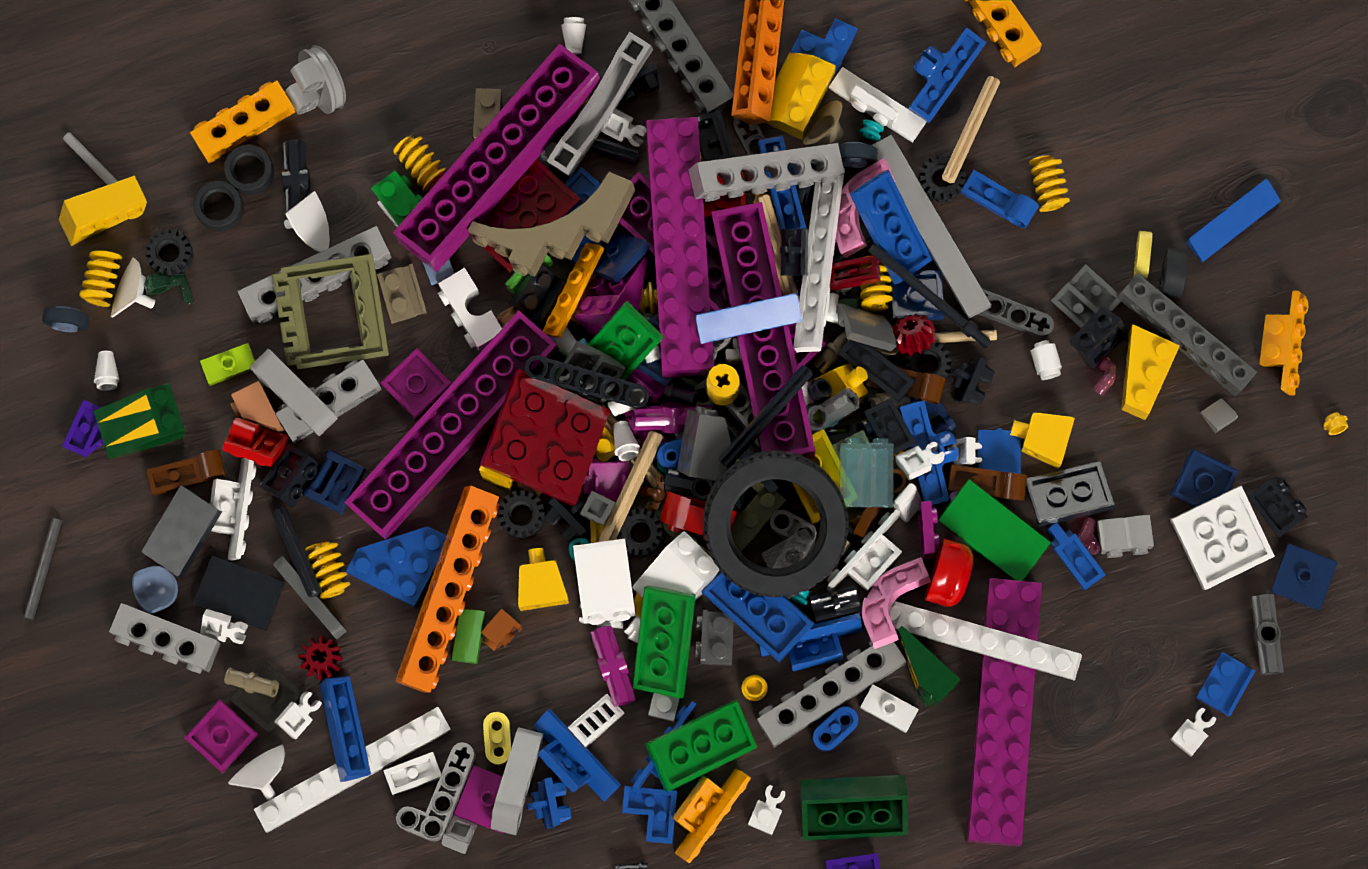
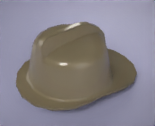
(825, 126)

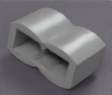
(1125, 535)

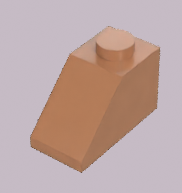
(255, 407)

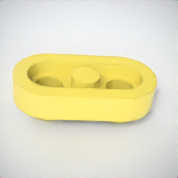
(495, 739)

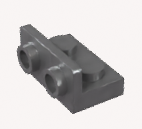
(716, 638)

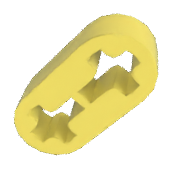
(1143, 253)

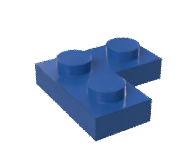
(831, 49)
(659, 807)

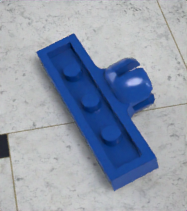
(943, 72)
(932, 483)

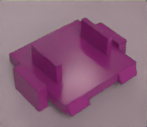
(606, 478)

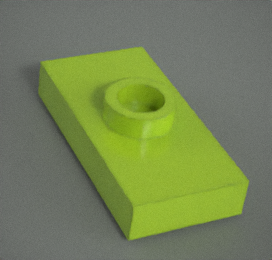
(228, 364)

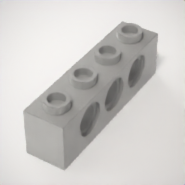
(343, 400)
(129, 618)

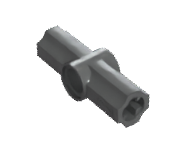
(833, 409)
(1268, 651)

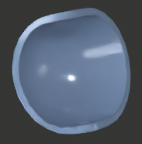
(154, 588)

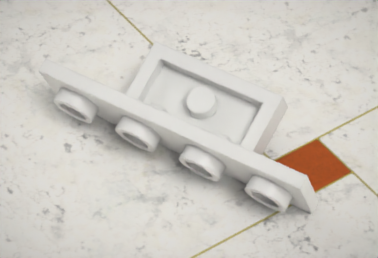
(877, 104)
(233, 501)
(871, 559)

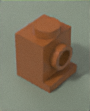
(500, 630)

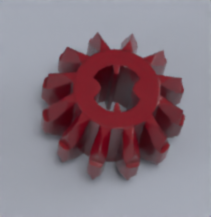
(913, 334)
(316, 666)

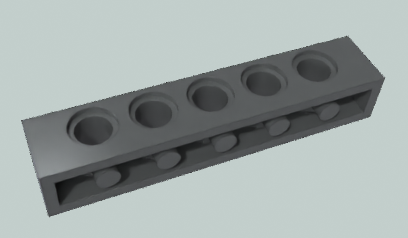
(720, 96)
(1183, 330)

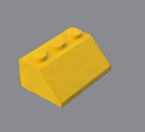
(799, 92)
(828, 460)

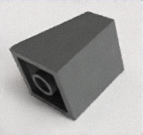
(703, 443)

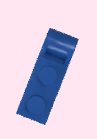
(999, 200)

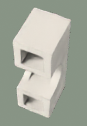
(458, 292)

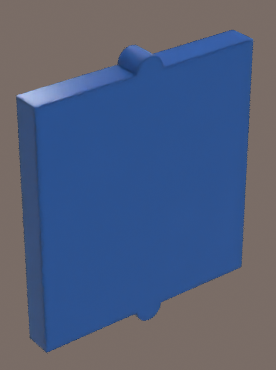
(999, 451)

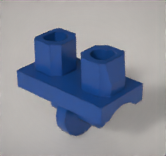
(545, 803)

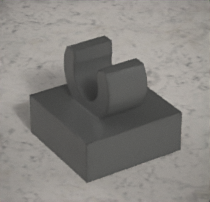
(597, 508)

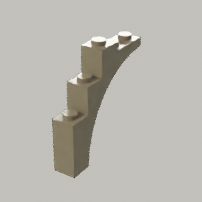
(562, 237)

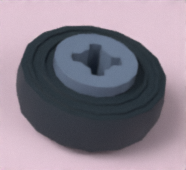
(857, 154)
(65, 319)

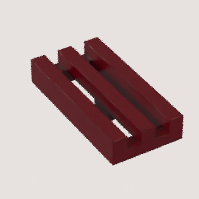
(855, 277)

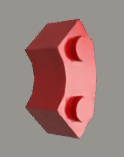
(685, 513)

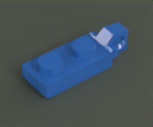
(1075, 557)

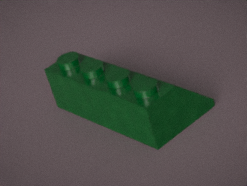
(854, 807)

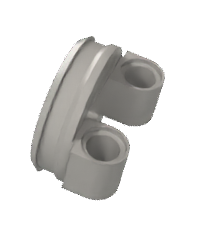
(316, 82)

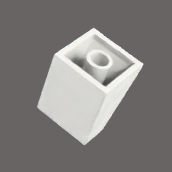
(680, 568)
(604, 581)

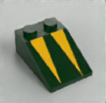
(140, 422)
(927, 672)

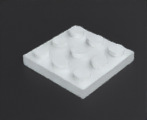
(1222, 537)

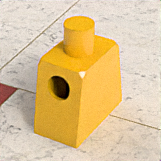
(847, 377)
(1045, 437)
(540, 583)

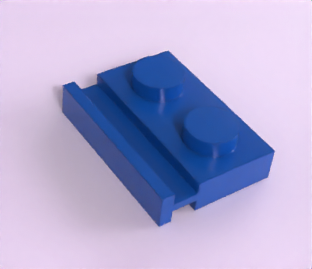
(1225, 684)

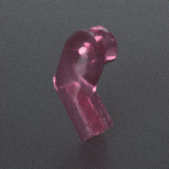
(1108, 377)
(1086, 536)

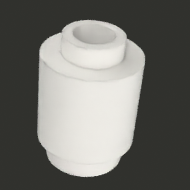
(1046, 360)

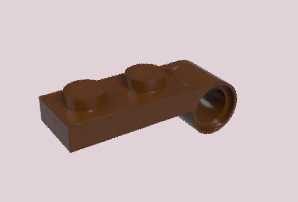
(926, 386)
(187, 472)
(993, 482)
(865, 520)

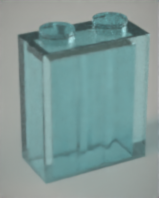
(867, 473)

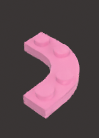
(849, 234)
(883, 594)

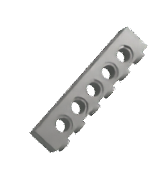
(825, 157)
(368, 240)
(778, 732)

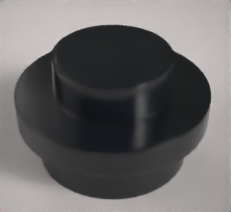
(819, 390)

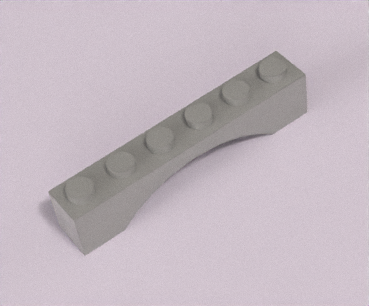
(599, 108)

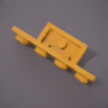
(574, 291)
(1283, 342)
(705, 810)

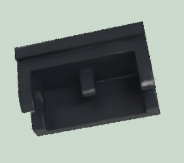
(714, 137)

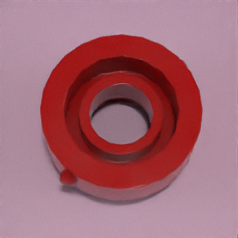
(949, 574)

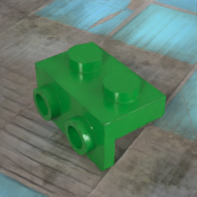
(396, 196)

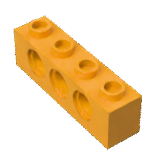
(1013, 22)
(236, 134)

